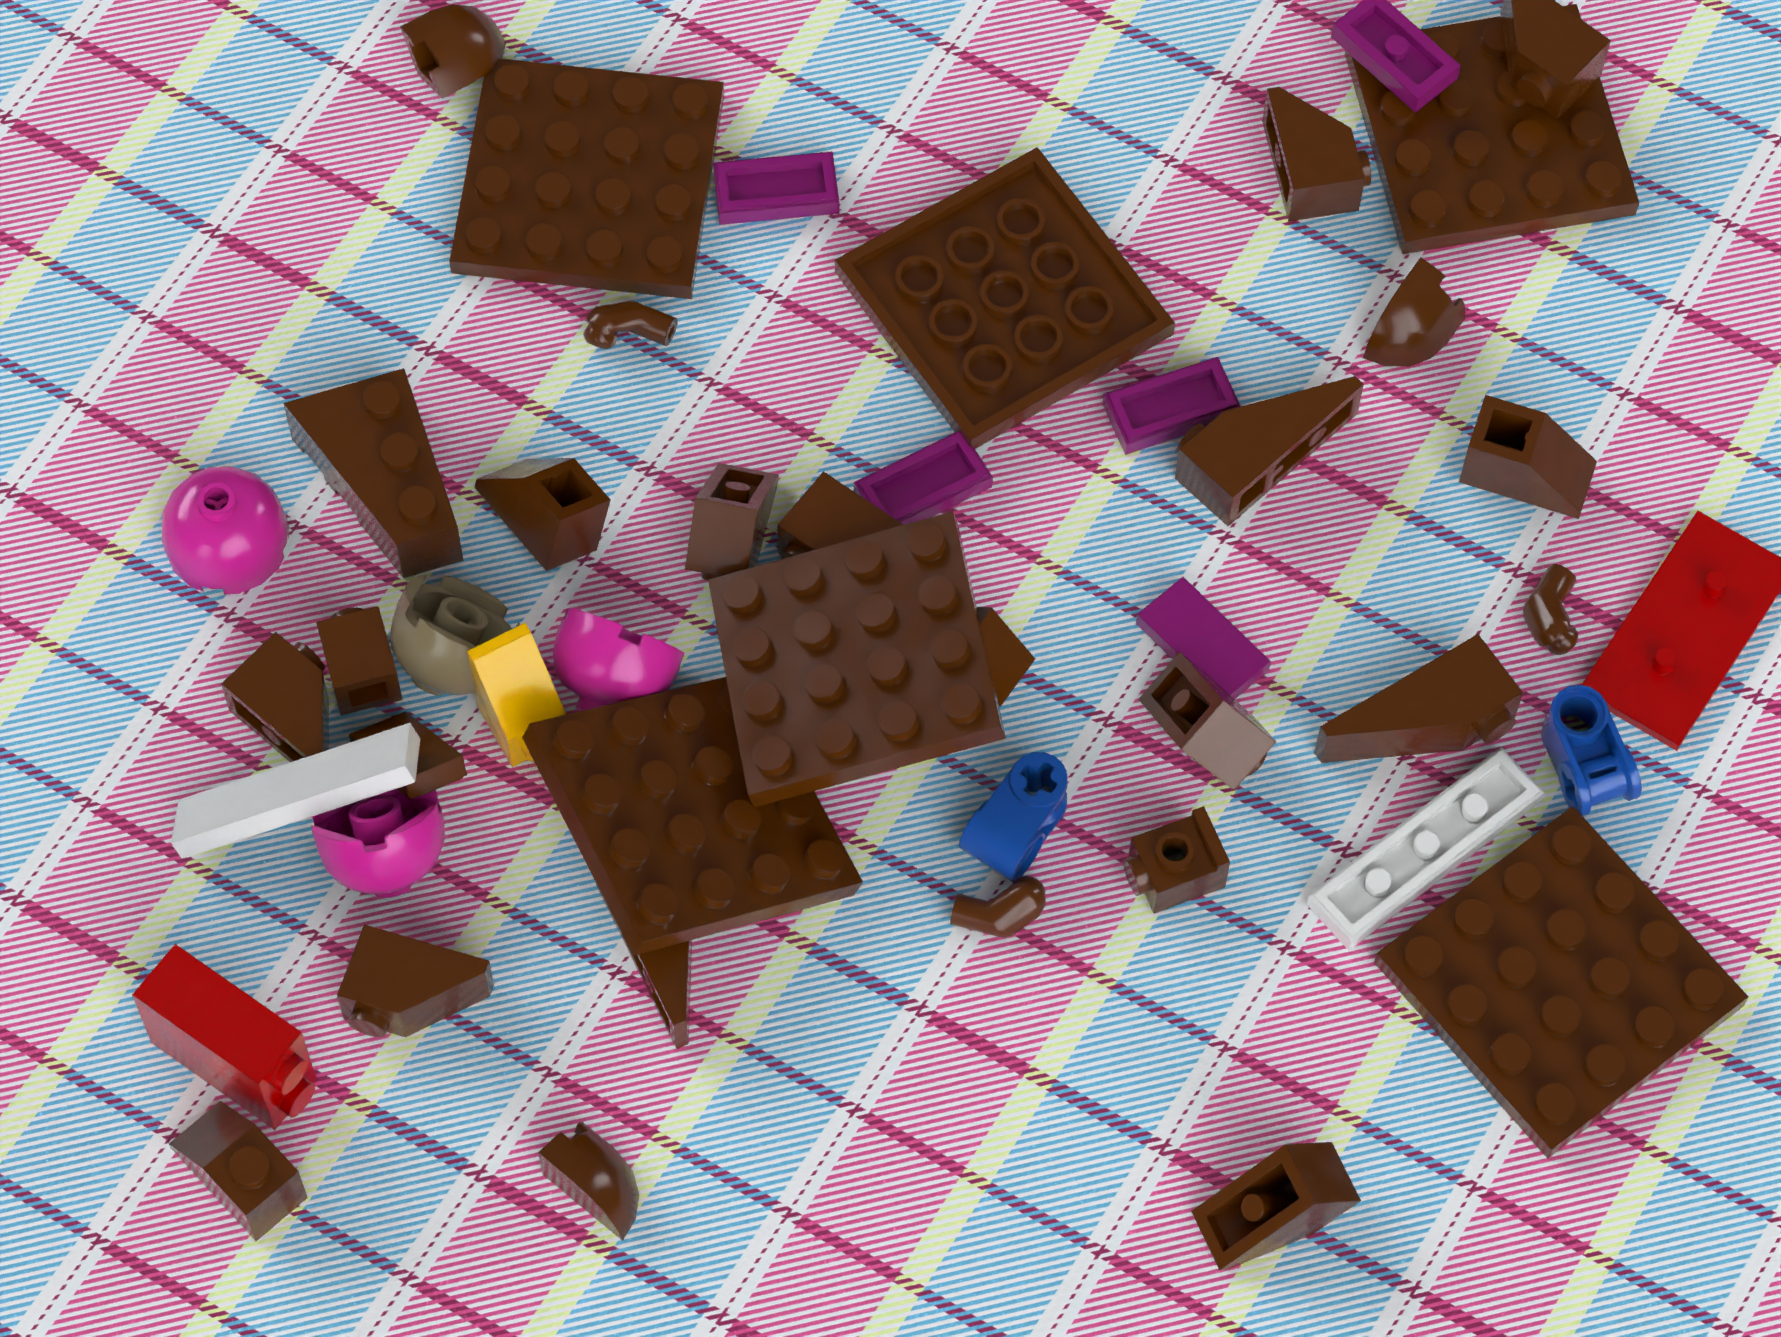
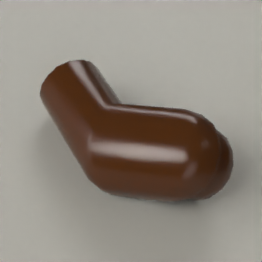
(631, 317)
(1546, 614)
(1003, 914)

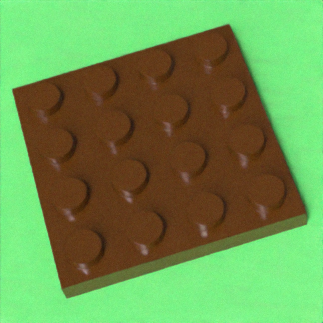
(1484, 158)
(588, 178)
(1004, 298)
(855, 659)
(669, 821)
(1560, 981)

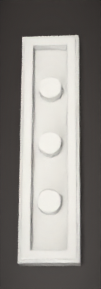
(296, 791)
(1424, 848)

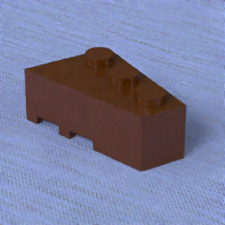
(382, 465)

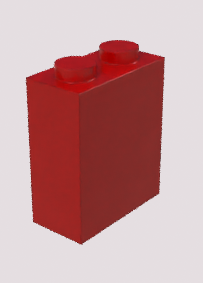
(226, 1037)

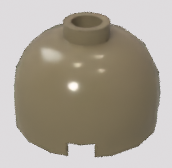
(438, 627)

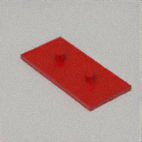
(1687, 630)

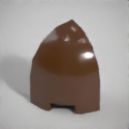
(453, 46)
(1416, 320)
(593, 1177)

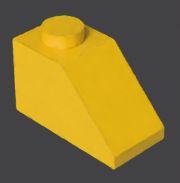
(513, 689)

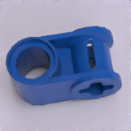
(1590, 763)
(1014, 824)

